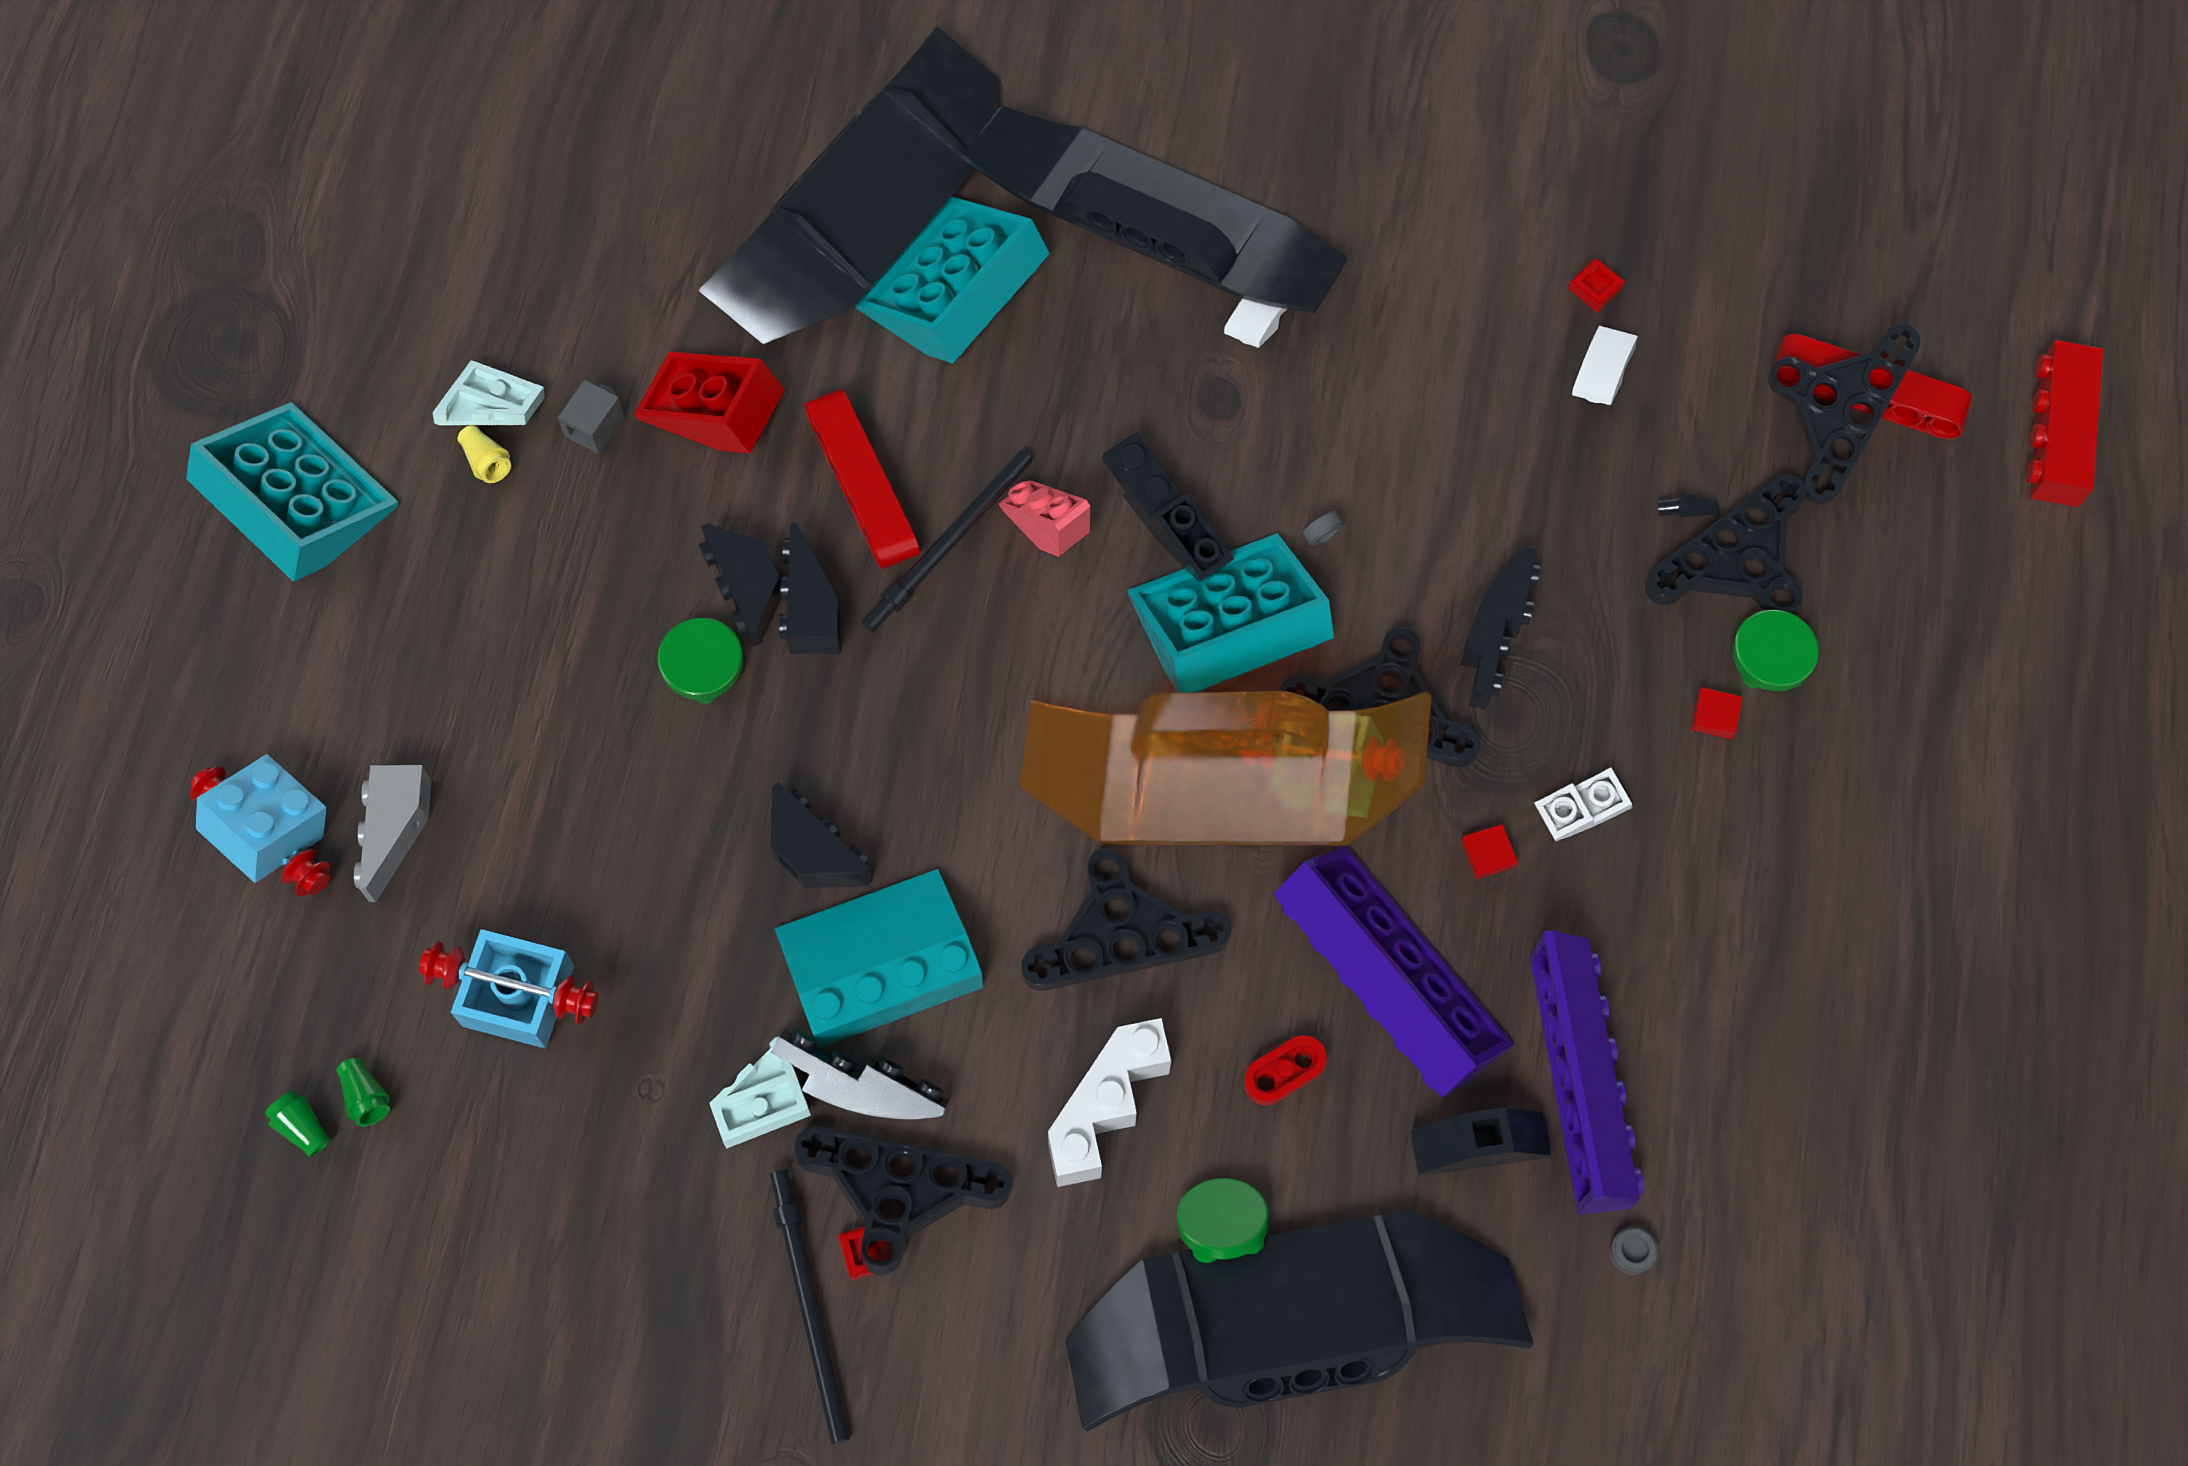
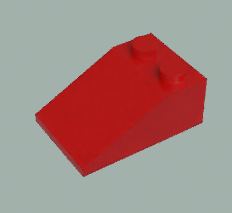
(712, 399)

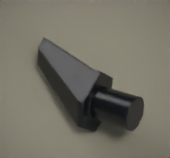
(1688, 506)

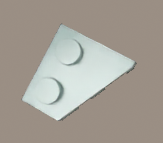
(488, 398)
(759, 1100)

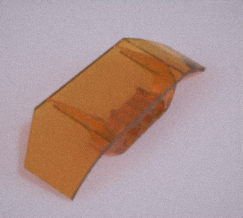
(1226, 768)

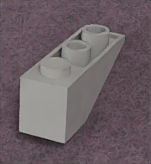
(395, 815)

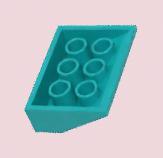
(955, 277)
(288, 489)
(1235, 618)
(879, 958)

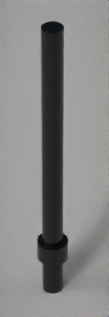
(897, 594)
(788, 1218)

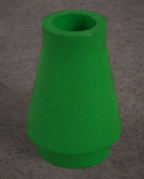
(362, 1094)
(297, 1122)

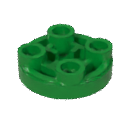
(1774, 651)
(700, 659)
(1222, 1219)

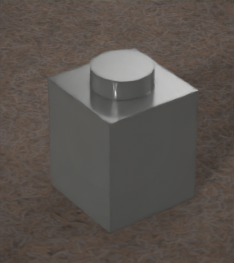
(591, 416)

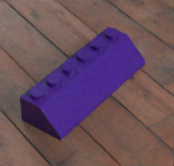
(1392, 970)
(1584, 1074)

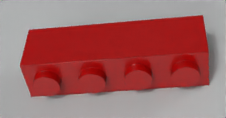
(2065, 423)

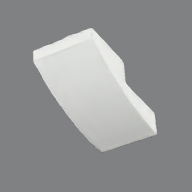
(1253, 322)
(1604, 365)
(1584, 805)

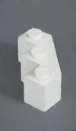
(1105, 1099)

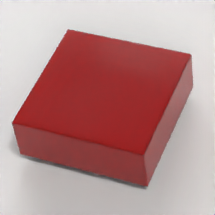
(1596, 285)
(1716, 713)
(1489, 852)
(851, 1249)

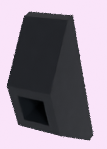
(744, 577)
(811, 845)
(1480, 1140)

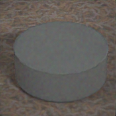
(1323, 529)
(1633, 1251)

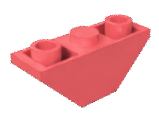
(1047, 515)

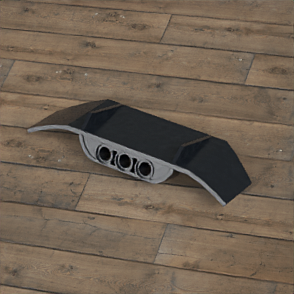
(861, 196)
(1156, 210)
(1293, 1319)

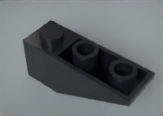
(812, 605)

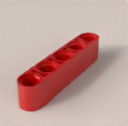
(1917, 403)
(862, 479)

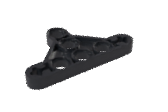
(1851, 387)
(1725, 564)
(1361, 691)
(1142, 925)
(920, 1193)

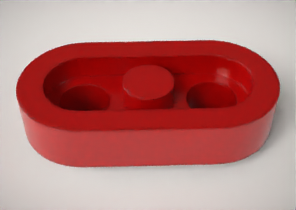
(1283, 1071)

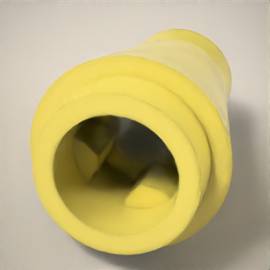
(485, 456)

